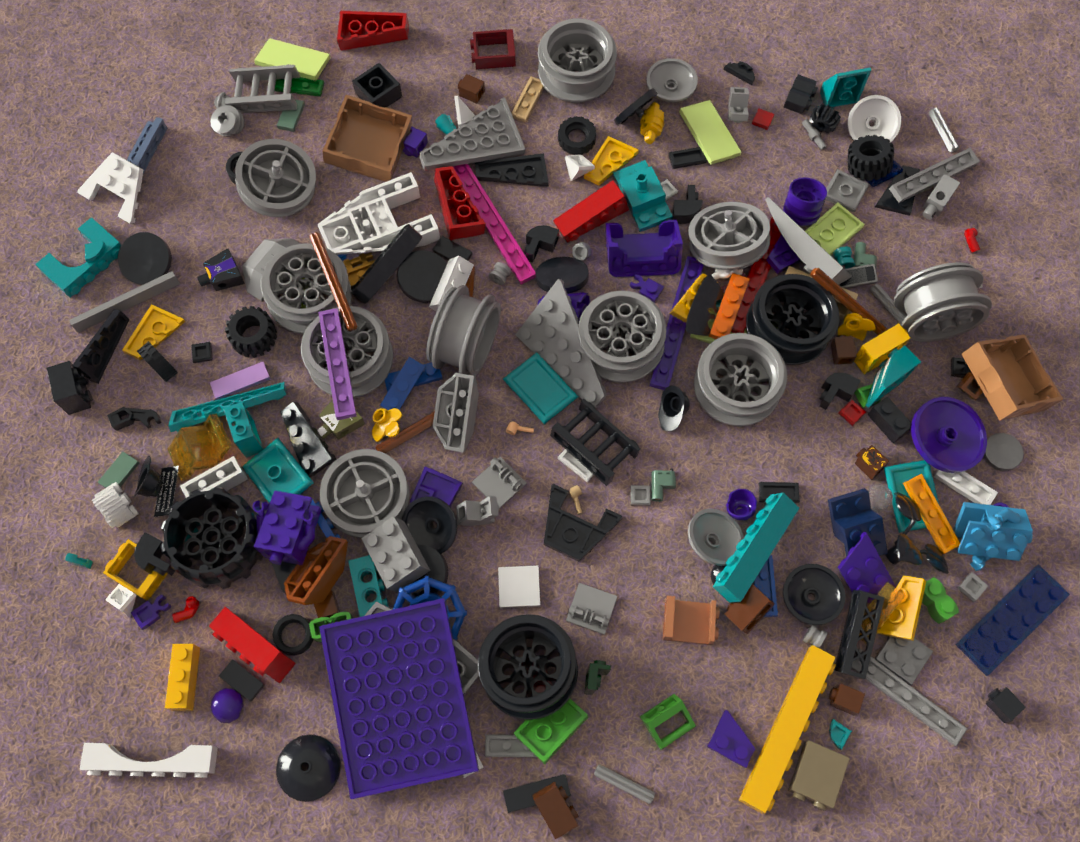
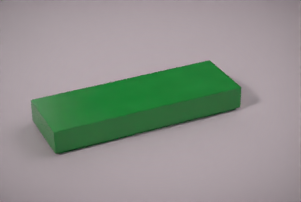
(302, 86)

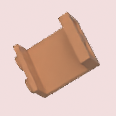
(690, 621)

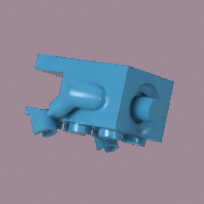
(992, 532)

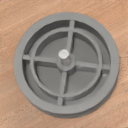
(275, 177)
(729, 235)
(363, 491)

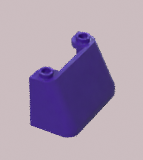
(644, 253)

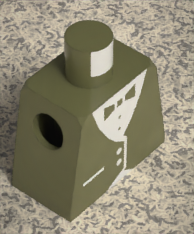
(338, 427)

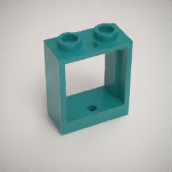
(245, 430)

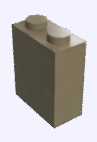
(818, 775)

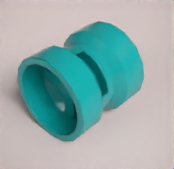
(843, 257)

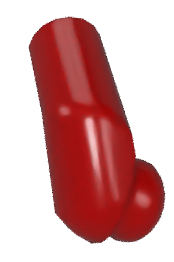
(191, 607)

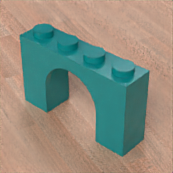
(72, 279)

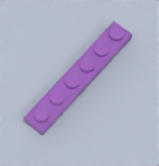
(337, 364)

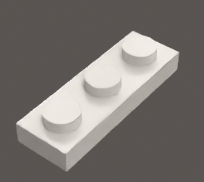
(967, 486)

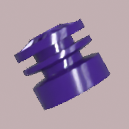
(805, 200)

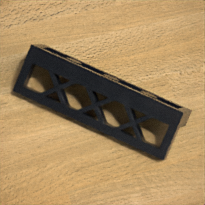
(853, 629)

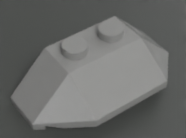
(258, 260)
(456, 411)

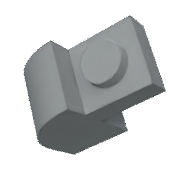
(738, 104)
(477, 513)

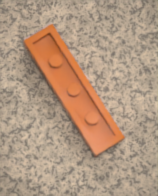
(729, 306)

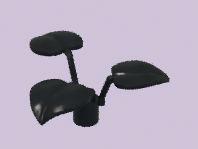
(904, 548)

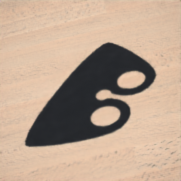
(704, 299)

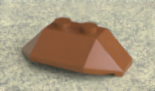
(319, 572)

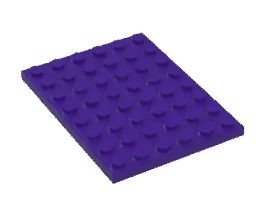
(398, 699)

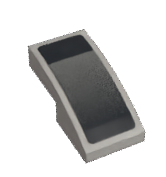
(860, 276)

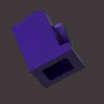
(415, 142)

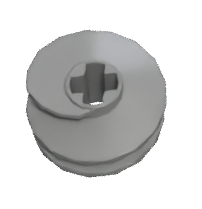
(227, 120)

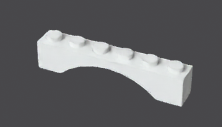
(105, 757)

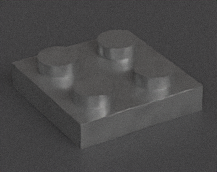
(904, 657)

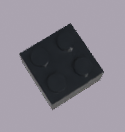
(377, 87)
(69, 388)

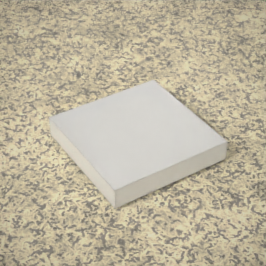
(519, 587)

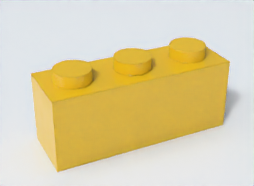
(182, 677)

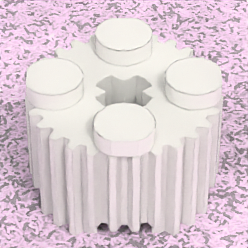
(114, 505)

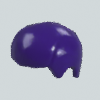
(741, 499)
(227, 705)

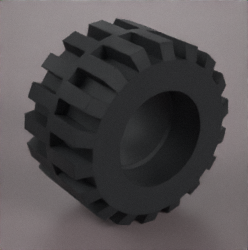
(870, 157)
(255, 344)

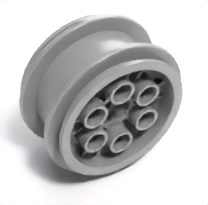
(558, 65)
(294, 264)
(942, 302)
(623, 309)
(463, 331)
(736, 351)
(369, 370)

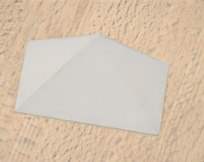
(464, 114)
(578, 166)
(122, 599)

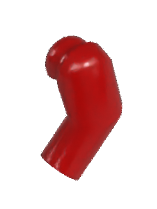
(970, 236)

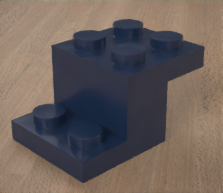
(852, 516)

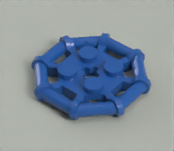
(426, 582)

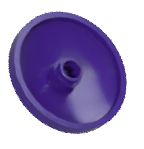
(949, 435)

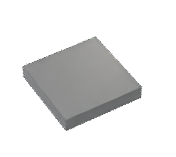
(846, 190)

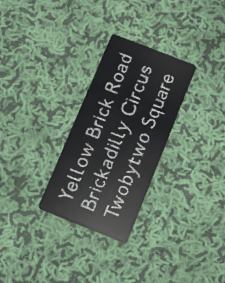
(166, 495)

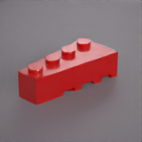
(367, 29)
(592, 212)
(459, 213)
(251, 645)

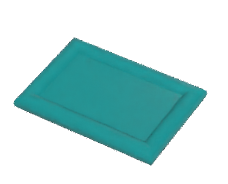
(540, 388)
(277, 470)
(896, 476)

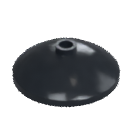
(420, 518)
(823, 585)
(322, 770)

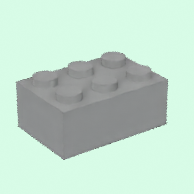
(395, 554)

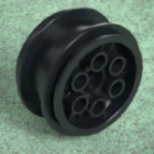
(797, 293)
(511, 637)

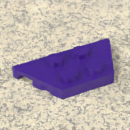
(864, 568)

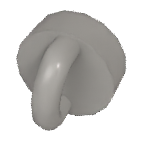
(220, 100)
(581, 251)

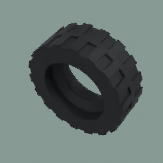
(576, 147)
(157, 361)

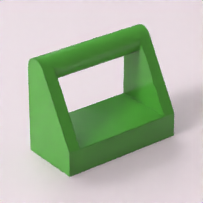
(663, 712)

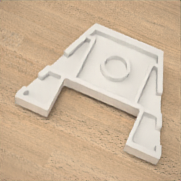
(120, 178)

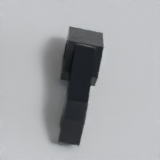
(142, 415)

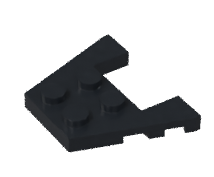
(571, 534)

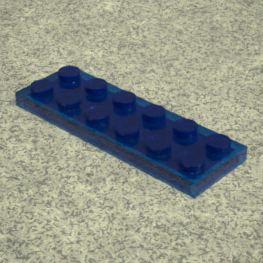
(1012, 620)

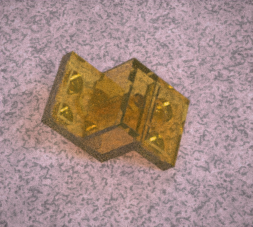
(199, 447)

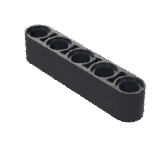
(386, 263)

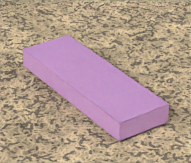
(240, 381)

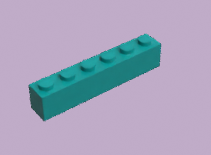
(755, 547)

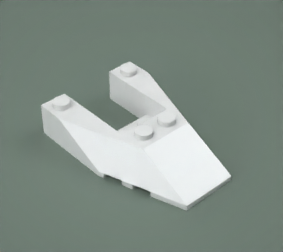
(368, 222)

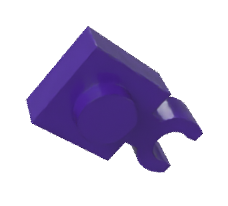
(648, 289)
(148, 613)

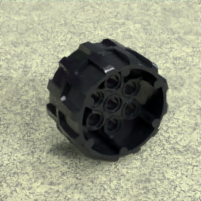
(185, 519)

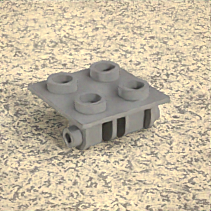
(499, 481)
(591, 608)

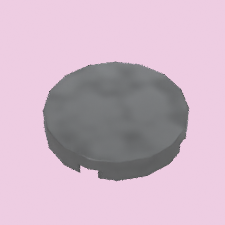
(1003, 452)

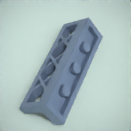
(148, 144)

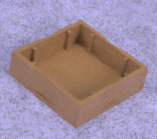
(367, 138)
(1011, 377)

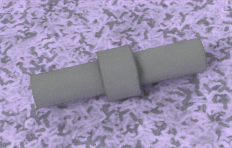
(814, 134)

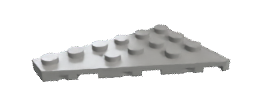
(486, 137)
(554, 336)

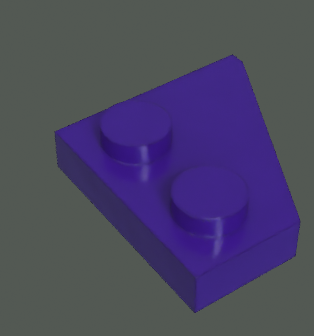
(782, 256)
(731, 741)

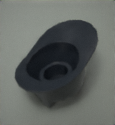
(672, 408)
(149, 480)

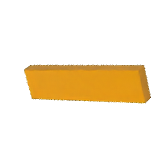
(932, 514)

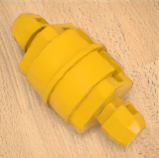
(652, 123)

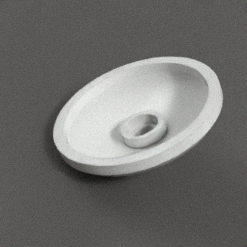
(878, 109)

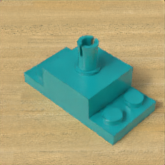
(643, 195)

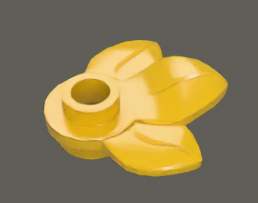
(856, 326)
(386, 423)

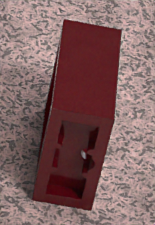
(491, 38)

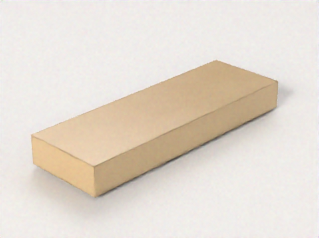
(528, 99)

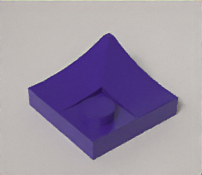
(436, 485)

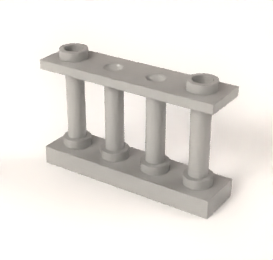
(265, 102)

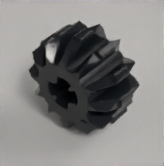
(825, 118)

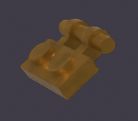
(356, 273)

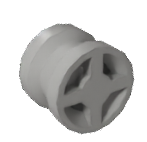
(500, 273)
(815, 636)

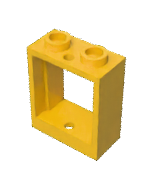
(877, 350)
(114, 566)

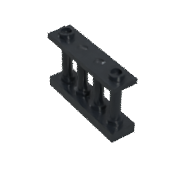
(588, 458)

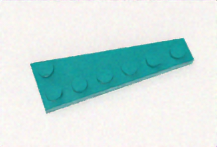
(199, 413)

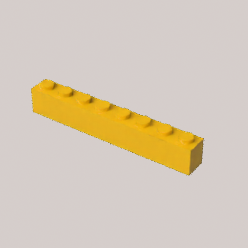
(787, 729)

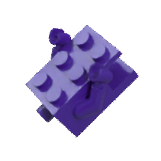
(286, 527)

